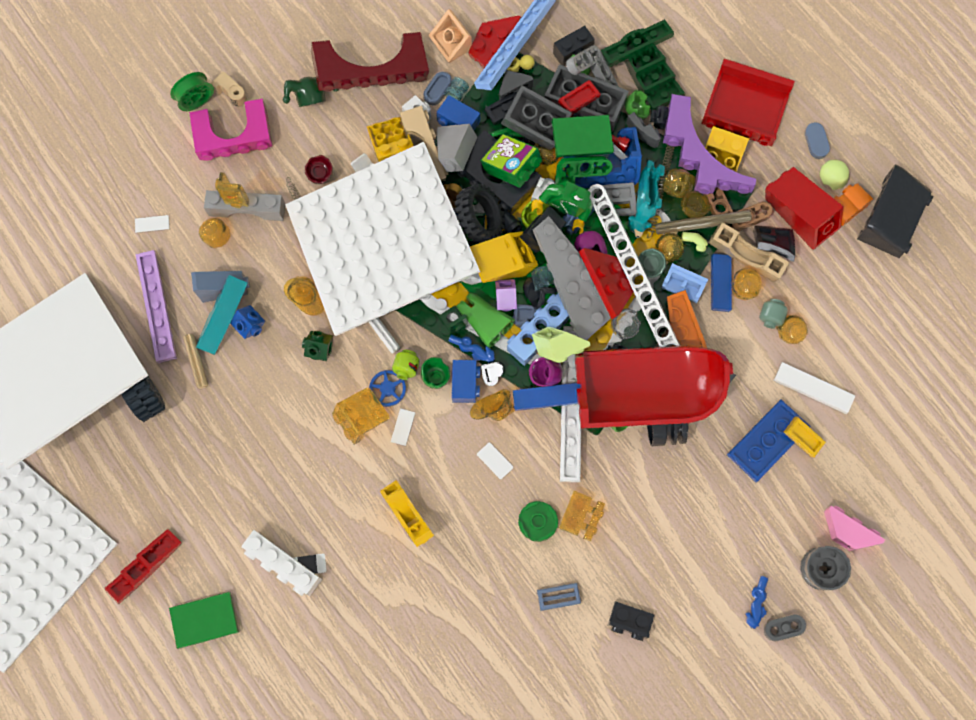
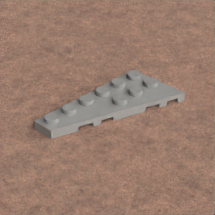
(571, 280)

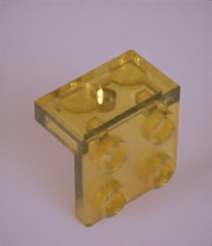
(359, 414)

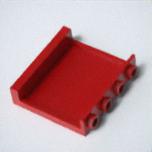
(748, 102)

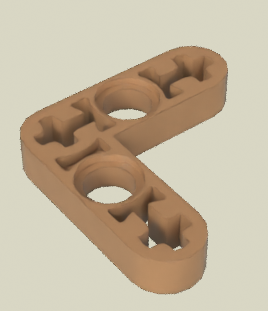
(754, 209)

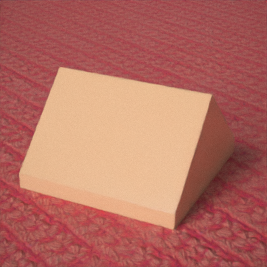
(451, 37)

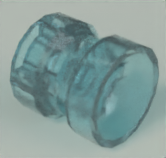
(457, 88)

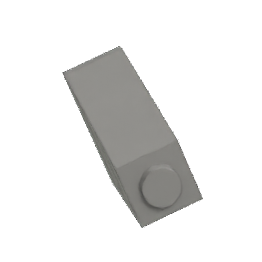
(455, 146)

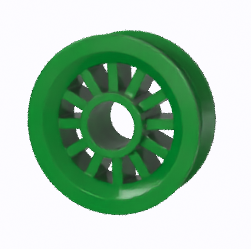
(192, 91)

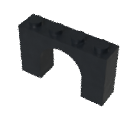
(509, 195)

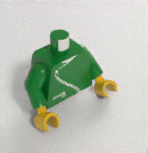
(567, 198)

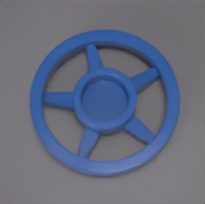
(388, 388)

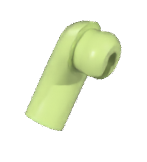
(697, 239)

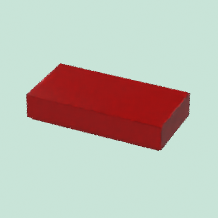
(579, 97)

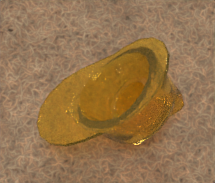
(304, 295)
(493, 406)

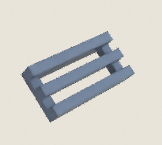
(556, 597)

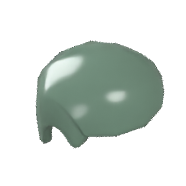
(653, 262)

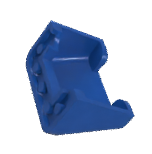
(622, 170)

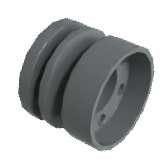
(837, 568)

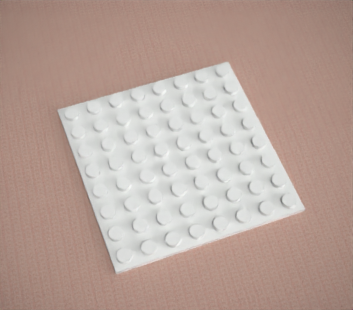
(381, 239)
(60, 368)
(44, 556)

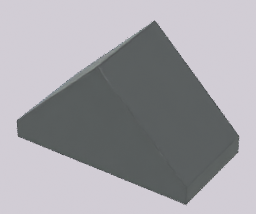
(513, 81)

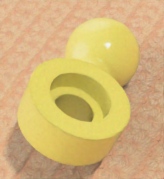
(526, 62)

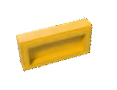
(804, 437)

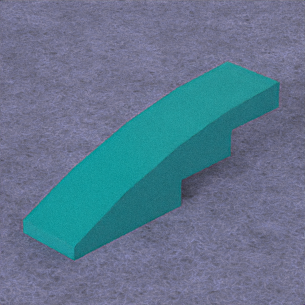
(221, 315)

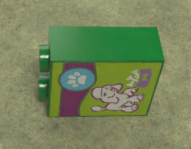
(511, 160)

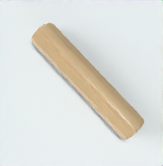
(195, 361)

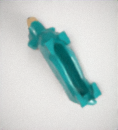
(647, 199)

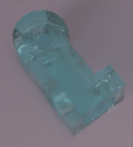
(542, 277)

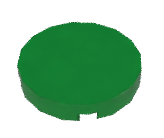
(538, 521)

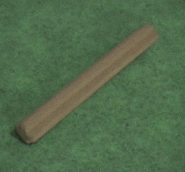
(703, 222)

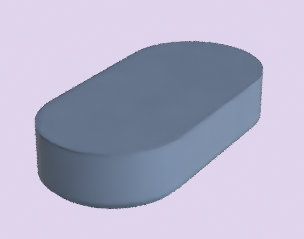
(435, 90)
(817, 140)

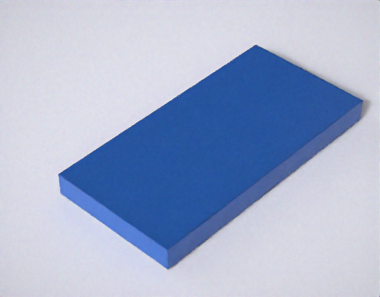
(765, 442)

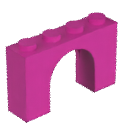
(254, 137)

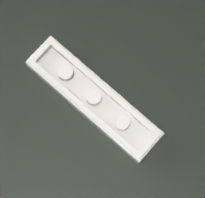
(814, 388)

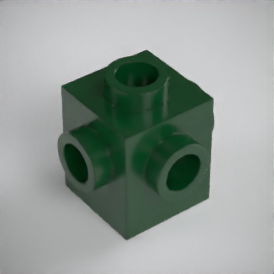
(318, 345)

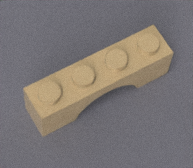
(416, 124)
(732, 244)

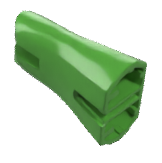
(485, 319)

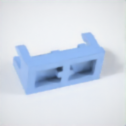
(680, 279)

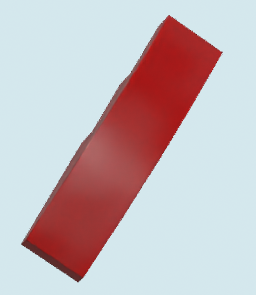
(143, 566)

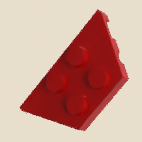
(490, 38)
(608, 279)

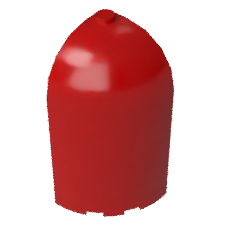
(650, 385)

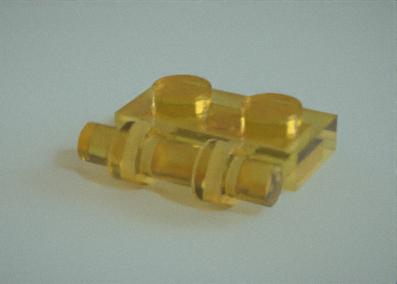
(575, 515)

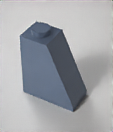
(210, 284)

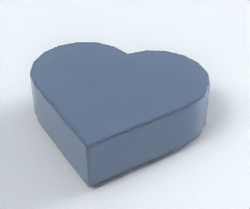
(522, 314)

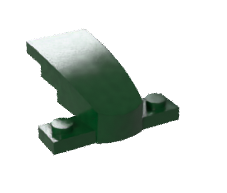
(646, 62)

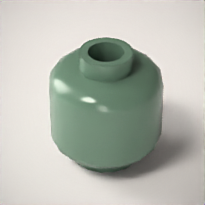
(773, 313)

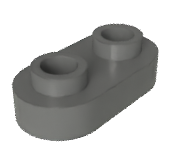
(784, 628)

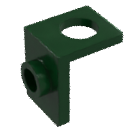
(458, 324)

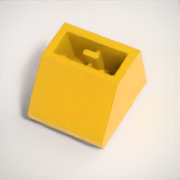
(726, 147)

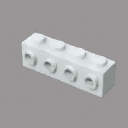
(276, 559)

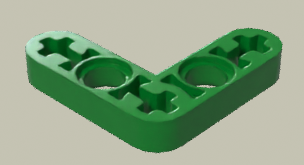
(574, 170)

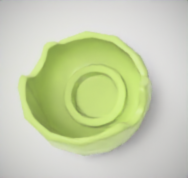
(834, 174)

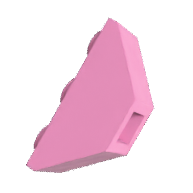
(850, 531)

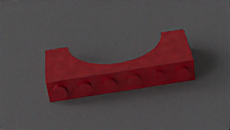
(336, 73)

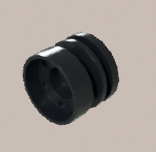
(658, 434)

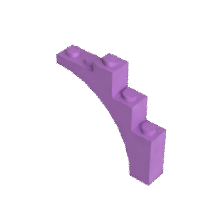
(693, 155)

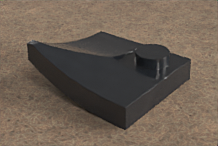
(776, 240)

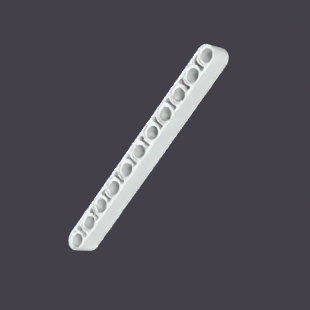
(634, 271)

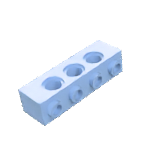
(525, 352)

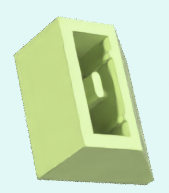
(558, 344)

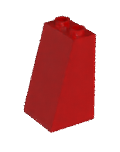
(805, 207)

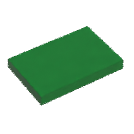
(582, 136)
(203, 620)

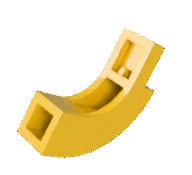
(406, 513)

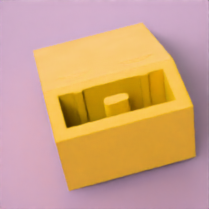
(389, 138)
(503, 258)

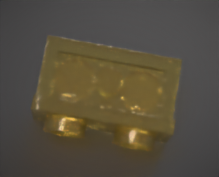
(231, 193)

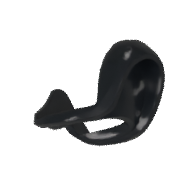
(536, 297)

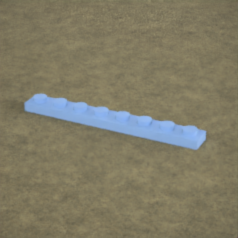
(513, 44)

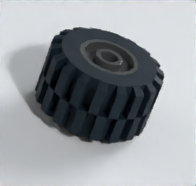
(144, 399)

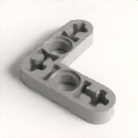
(596, 63)

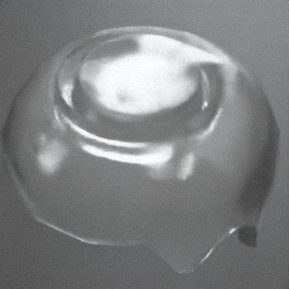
(626, 324)

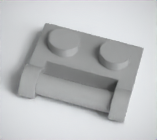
(620, 194)

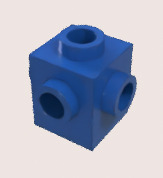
(247, 322)

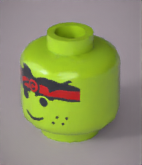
(406, 364)

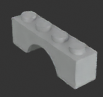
(262, 205)

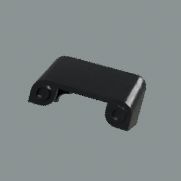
(896, 213)

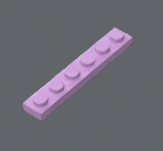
(156, 306)

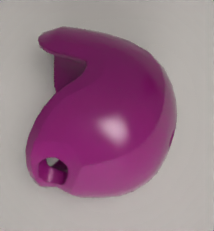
(590, 240)
(545, 372)

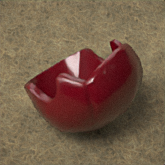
(319, 169)

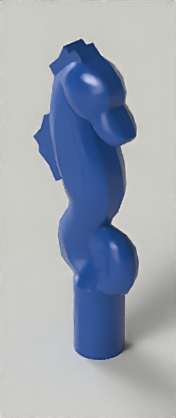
(465, 344)
(757, 610)

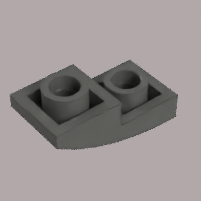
(646, 134)

